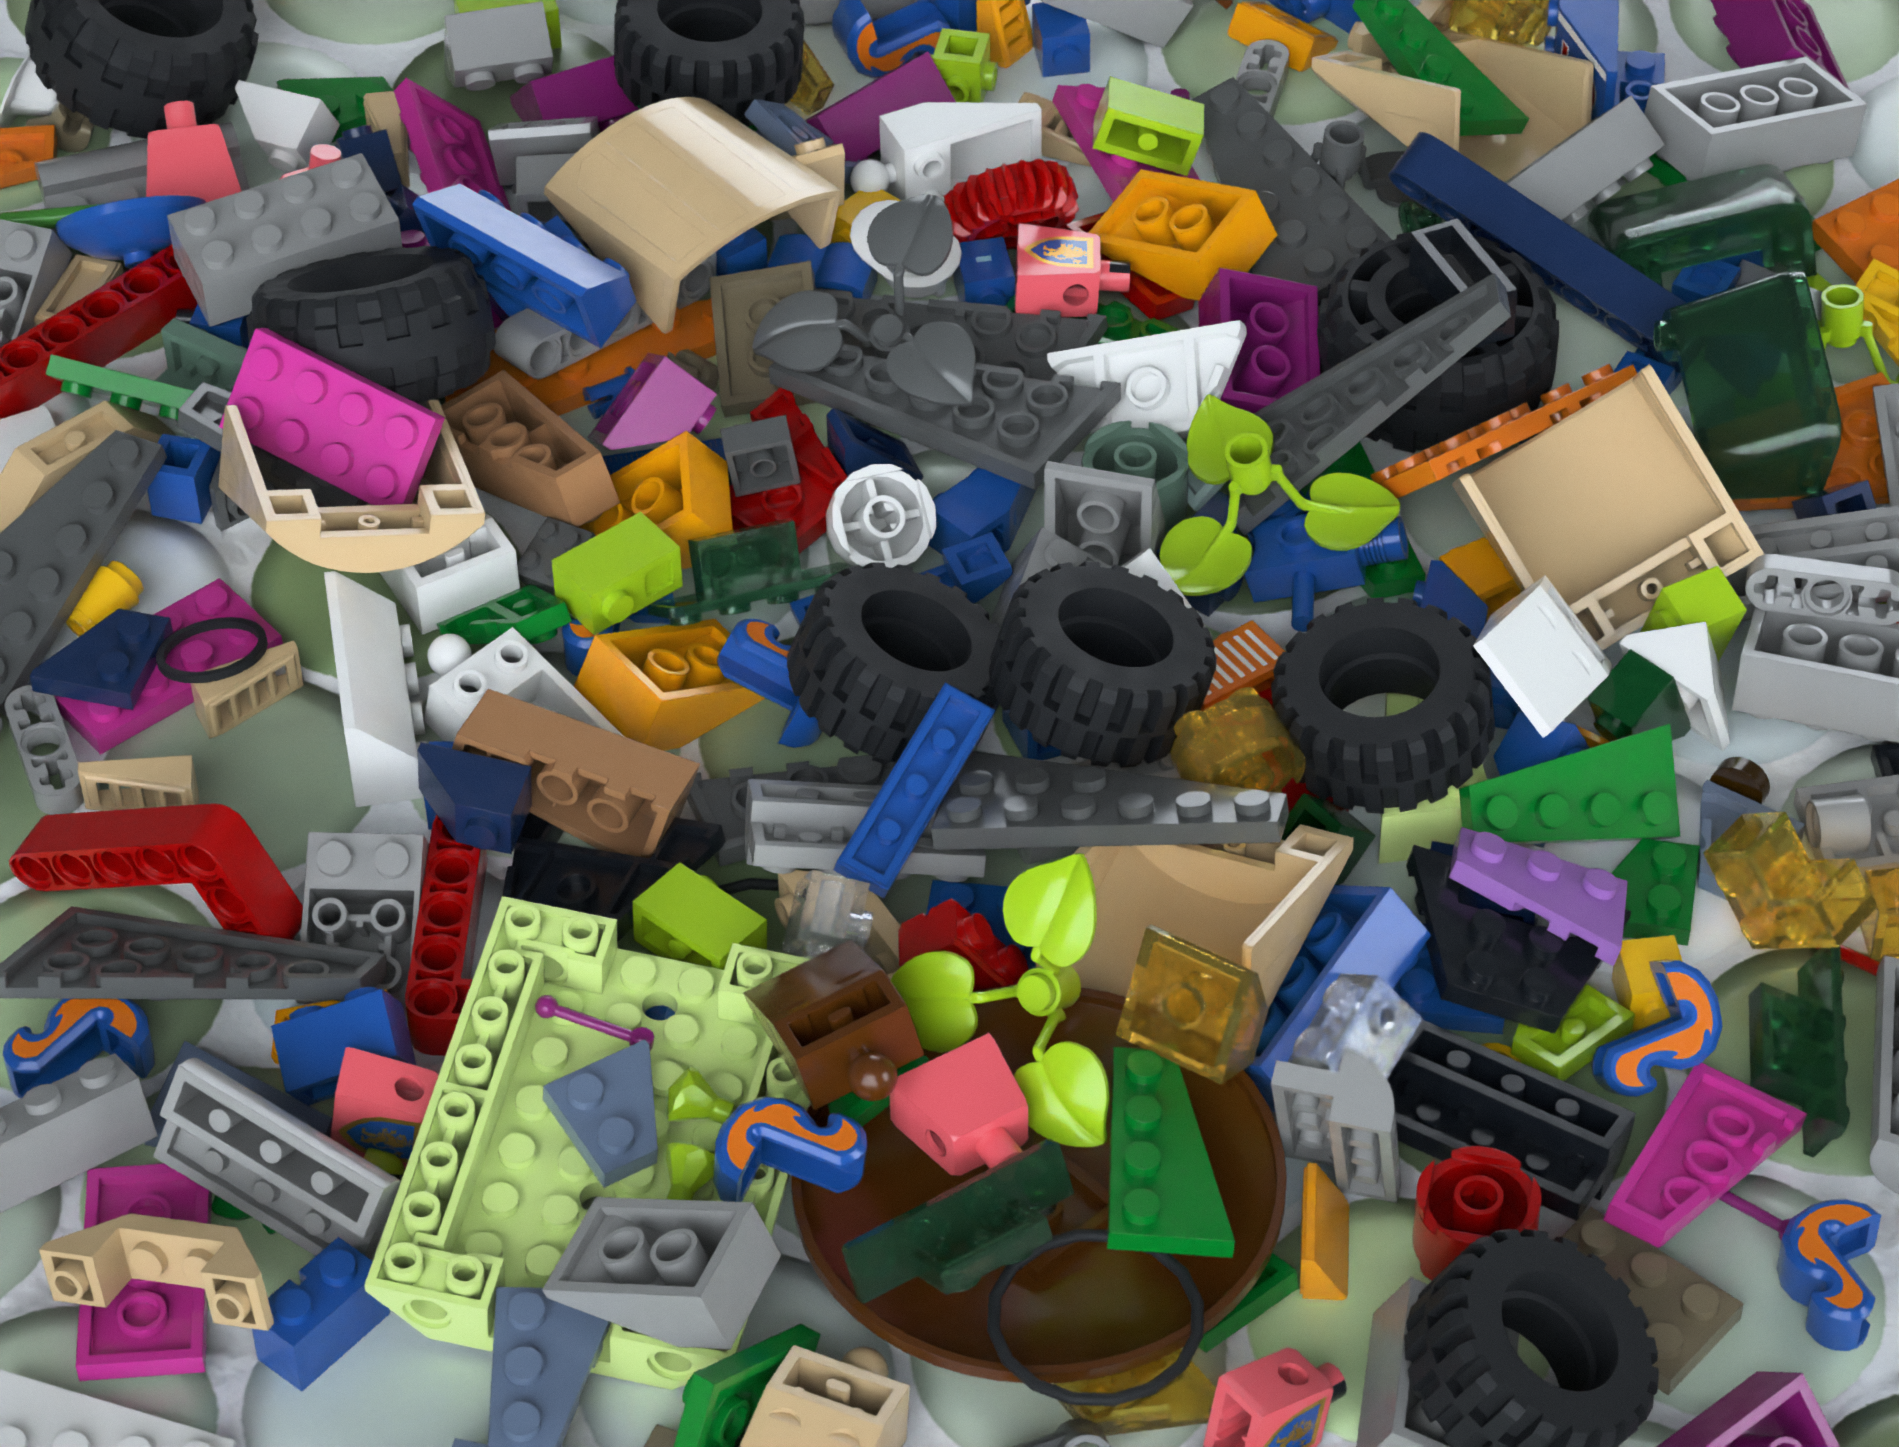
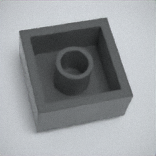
(760, 455)
(549, 542)

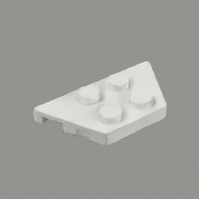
(1159, 374)

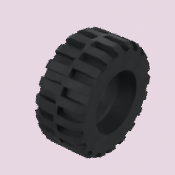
(709, 51)
(882, 650)
(1376, 652)
(1101, 663)
(1567, 1311)

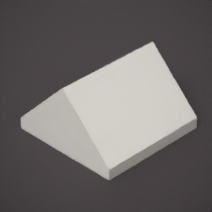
(1691, 659)

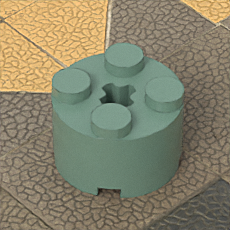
(1144, 453)

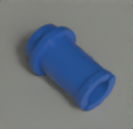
(607, 389)

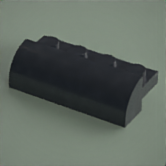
(1467, 1095)

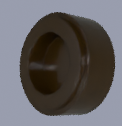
(1743, 778)

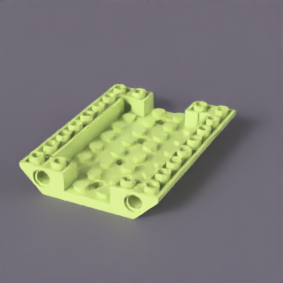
(495, 1174)

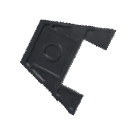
(599, 879)
(1494, 959)

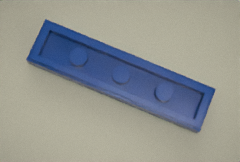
(914, 790)

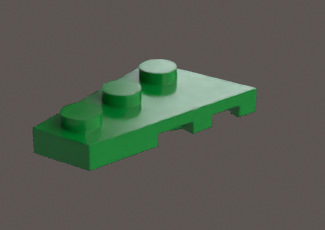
(726, 1393)

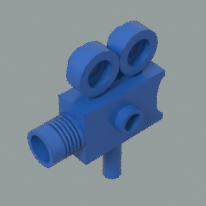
(1296, 567)

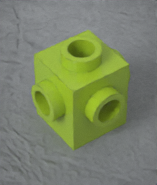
(965, 64)

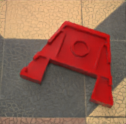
(801, 502)

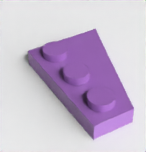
(1561, 892)

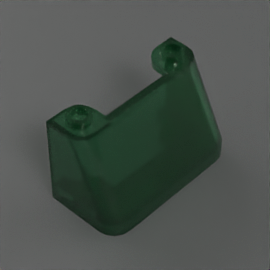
(1709, 222)
(1757, 385)

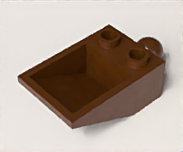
(838, 1025)

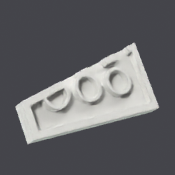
(56, 1417)

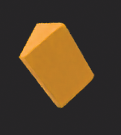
(1262, 21)
(1323, 1237)

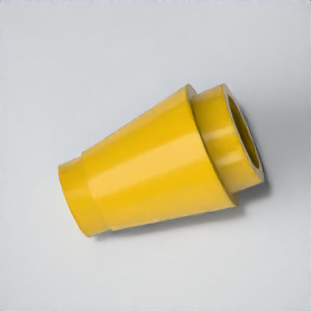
(109, 590)

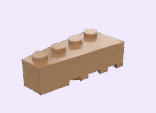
(528, 452)
(583, 776)

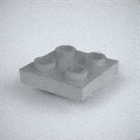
(1853, 821)

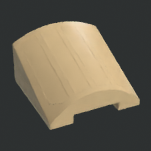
(1544, 85)
(676, 189)
(1610, 508)
(357, 536)
(1228, 898)

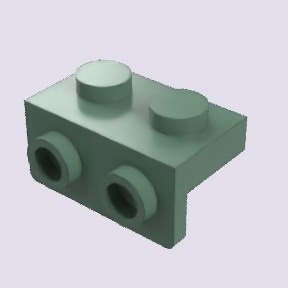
(199, 357)

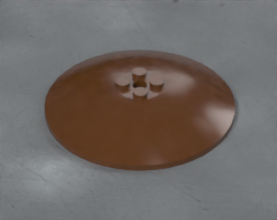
(1076, 1306)

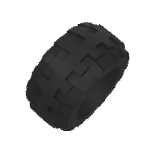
(136, 56)
(1379, 296)
(390, 314)

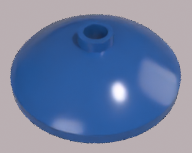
(124, 228)

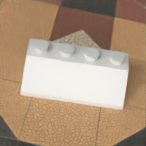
(375, 692)

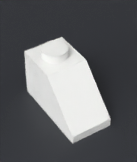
(286, 123)

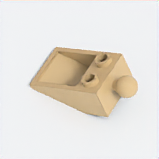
(830, 1403)

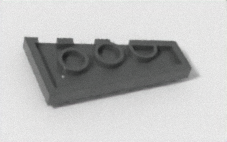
(201, 419)
(724, 799)

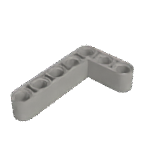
(545, 348)

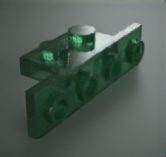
(741, 569)
(1801, 1047)
(965, 1229)

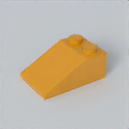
(1184, 230)
(676, 487)
(662, 683)

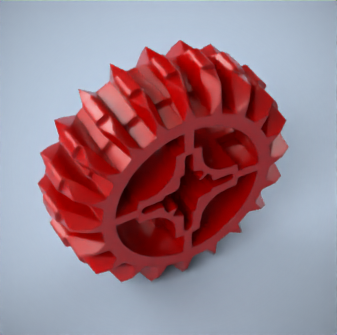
(1009, 195)

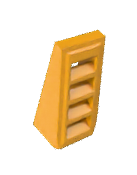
(1008, 29)

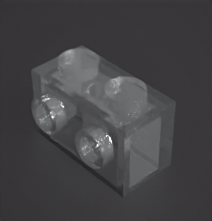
(826, 914)
(1361, 1017)

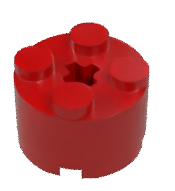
(1467, 1200)

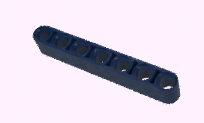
(1558, 253)

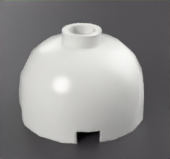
(880, 517)

